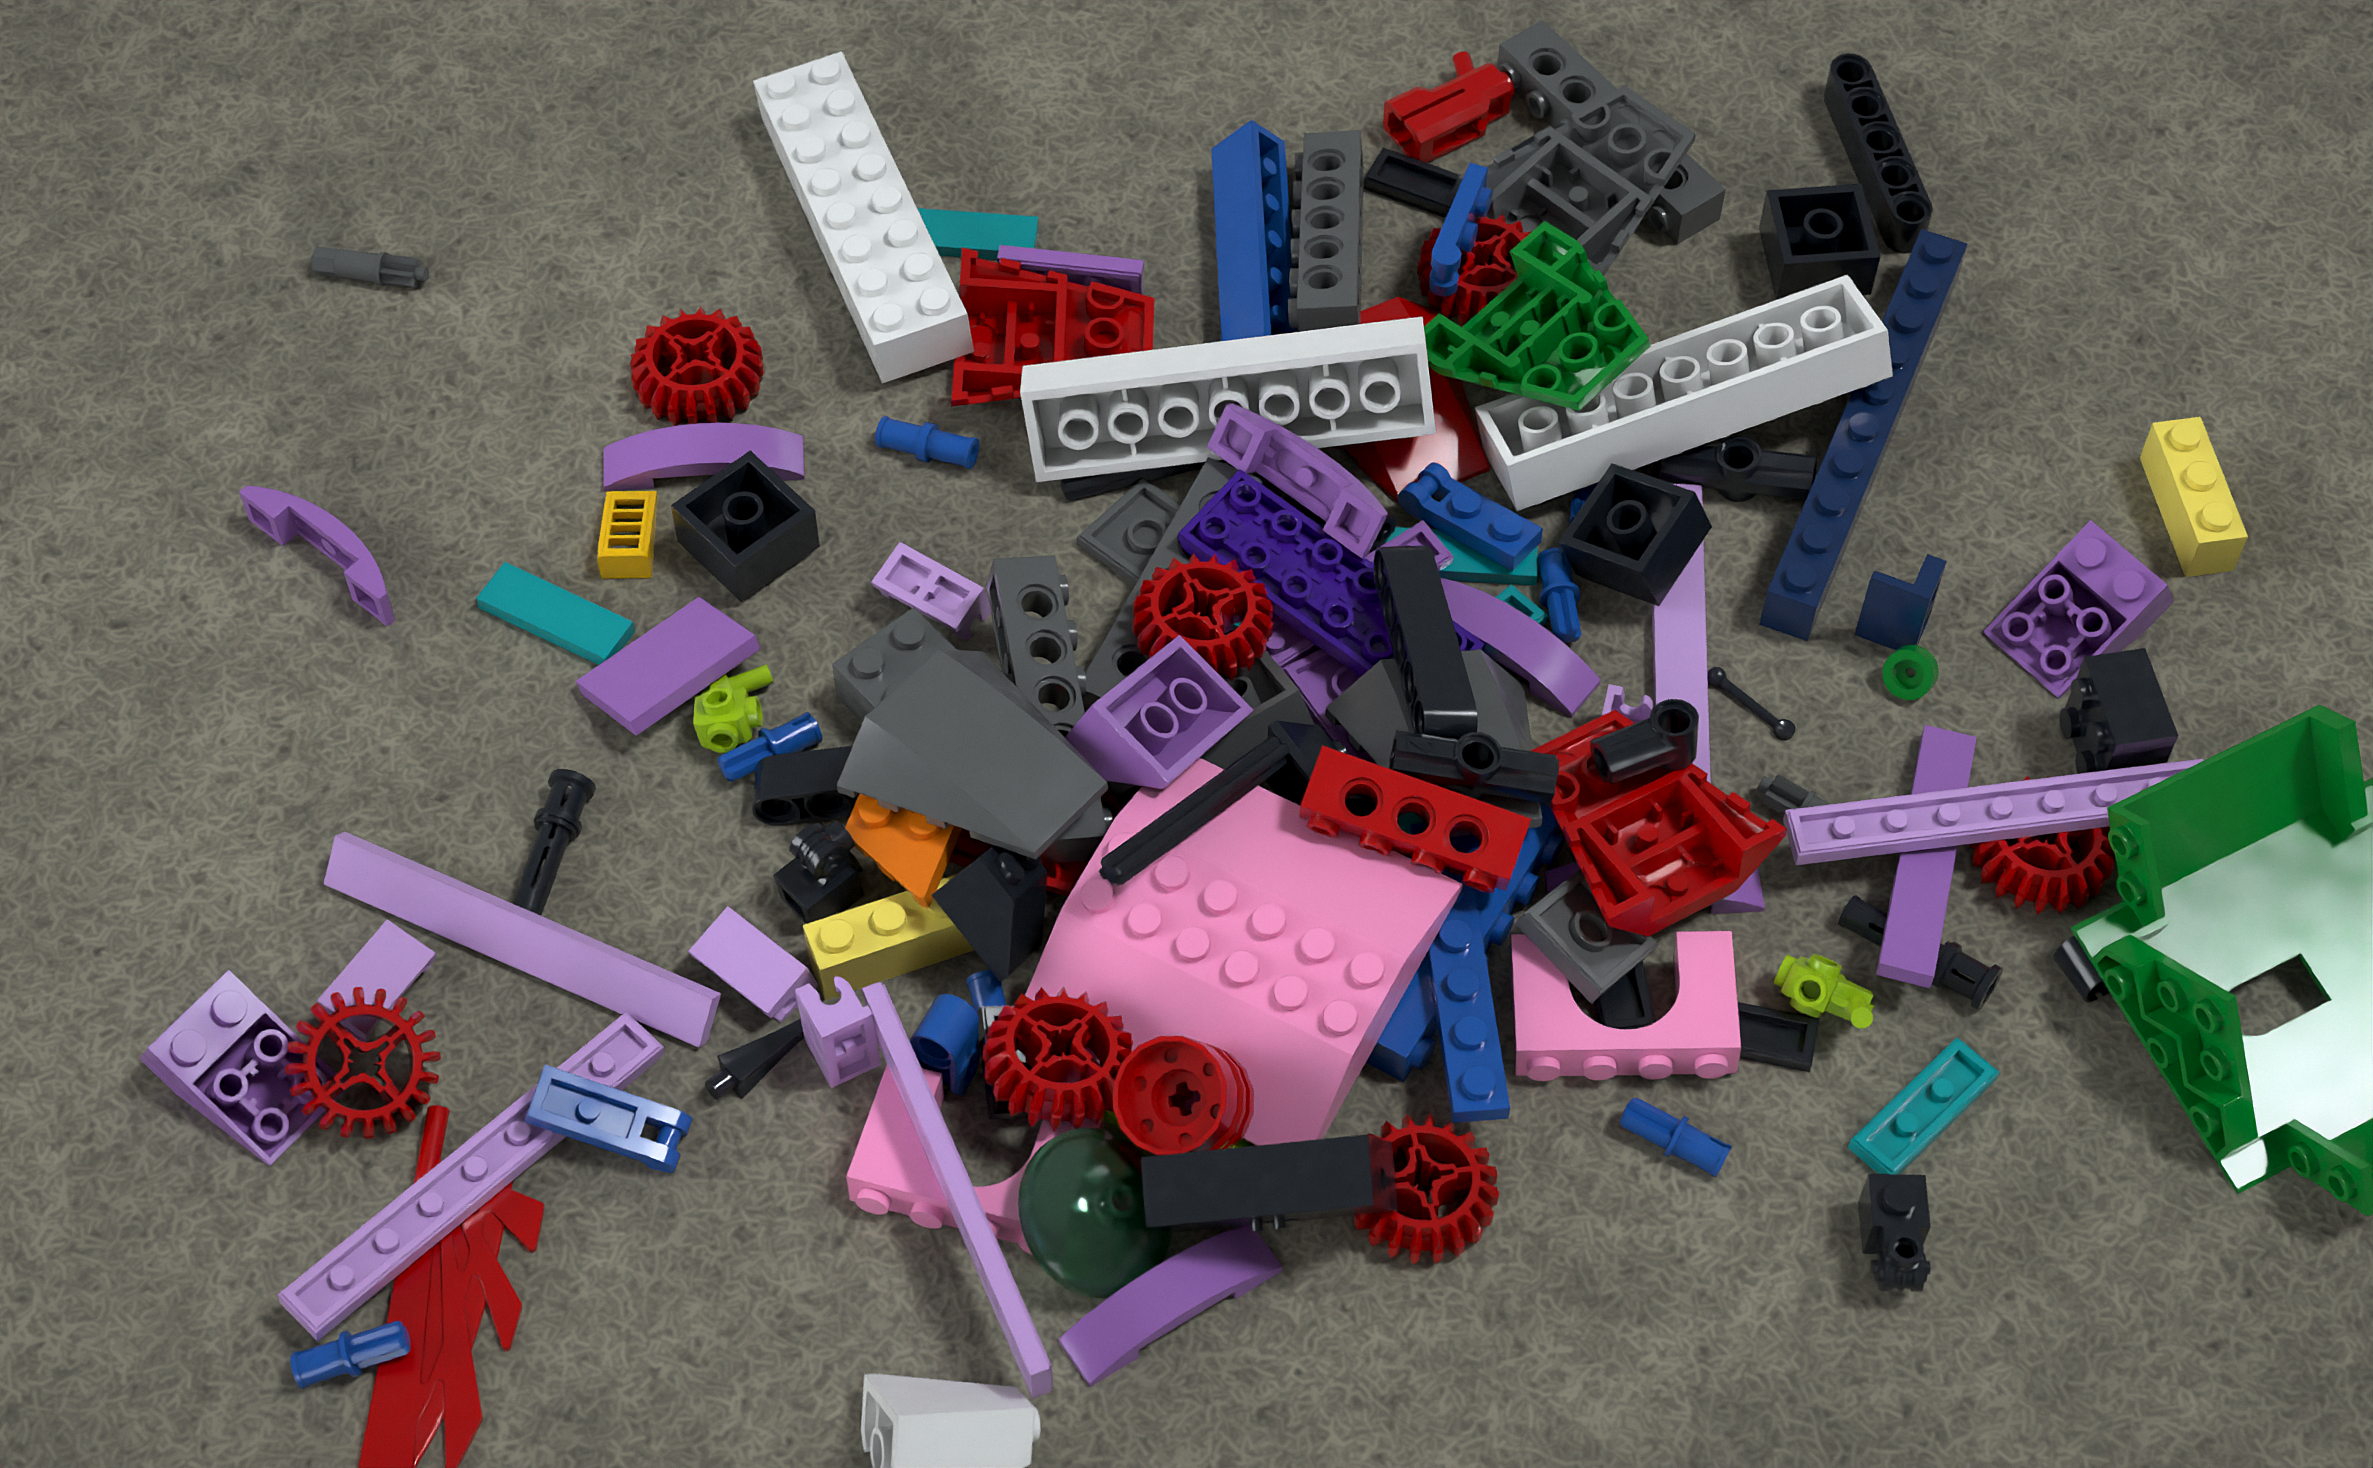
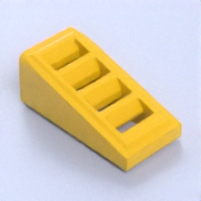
(627, 562)

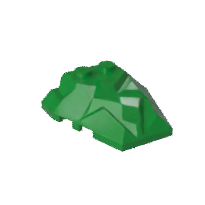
(1547, 333)

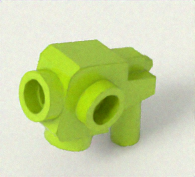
(725, 711)
(1819, 987)

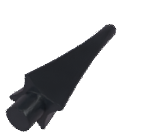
(748, 1064)

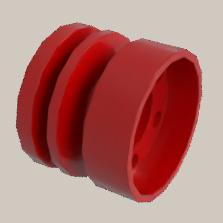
(1159, 1080)

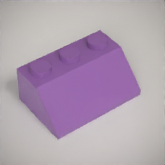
(1158, 719)

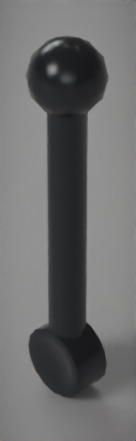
(1783, 728)

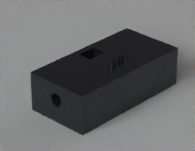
(1269, 1184)

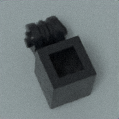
(823, 873)
(1894, 1228)

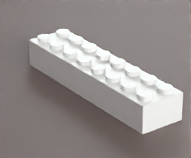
(863, 218)
(1691, 392)
(1166, 402)

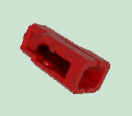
(1449, 113)

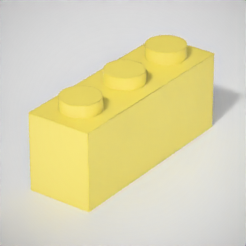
(2193, 497)
(881, 941)

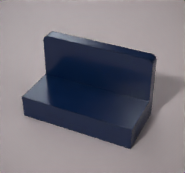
(1897, 610)

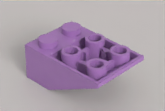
(2079, 606)
(231, 1064)

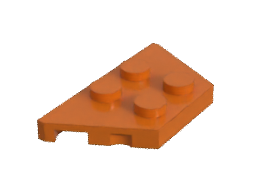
(903, 845)

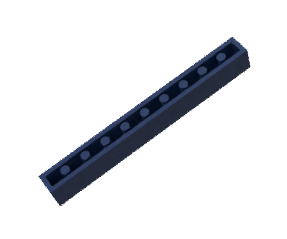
(1861, 441)

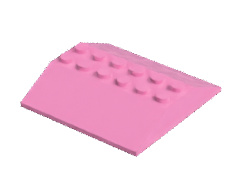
(1252, 944)

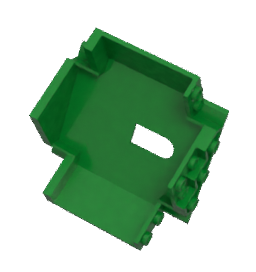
(2222, 882)

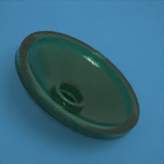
(1072, 1218)

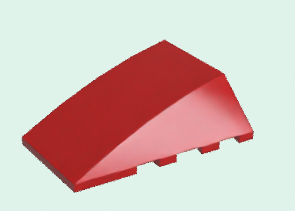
(1037, 320)
(1456, 440)
(1656, 839)

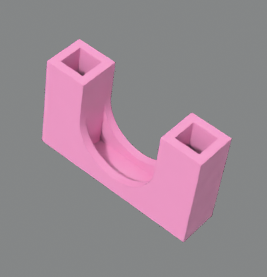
(1692, 1038)
(896, 1176)

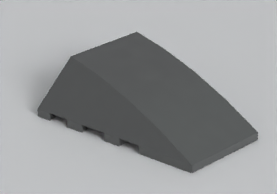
(1591, 173)
(1377, 708)
(971, 756)

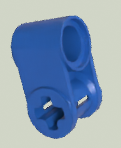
(949, 1041)

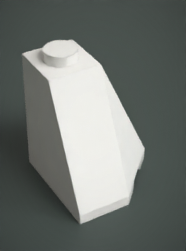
(946, 1424)

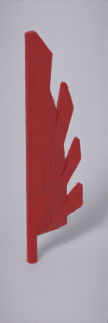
(442, 1308)

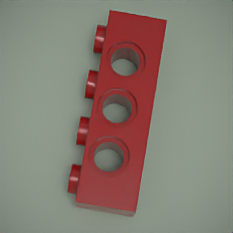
(1394, 794)

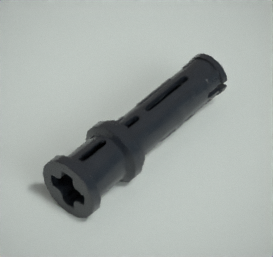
(555, 829)
(1863, 917)

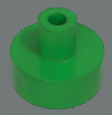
(1910, 672)

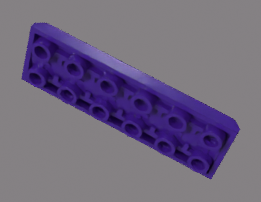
(1306, 572)

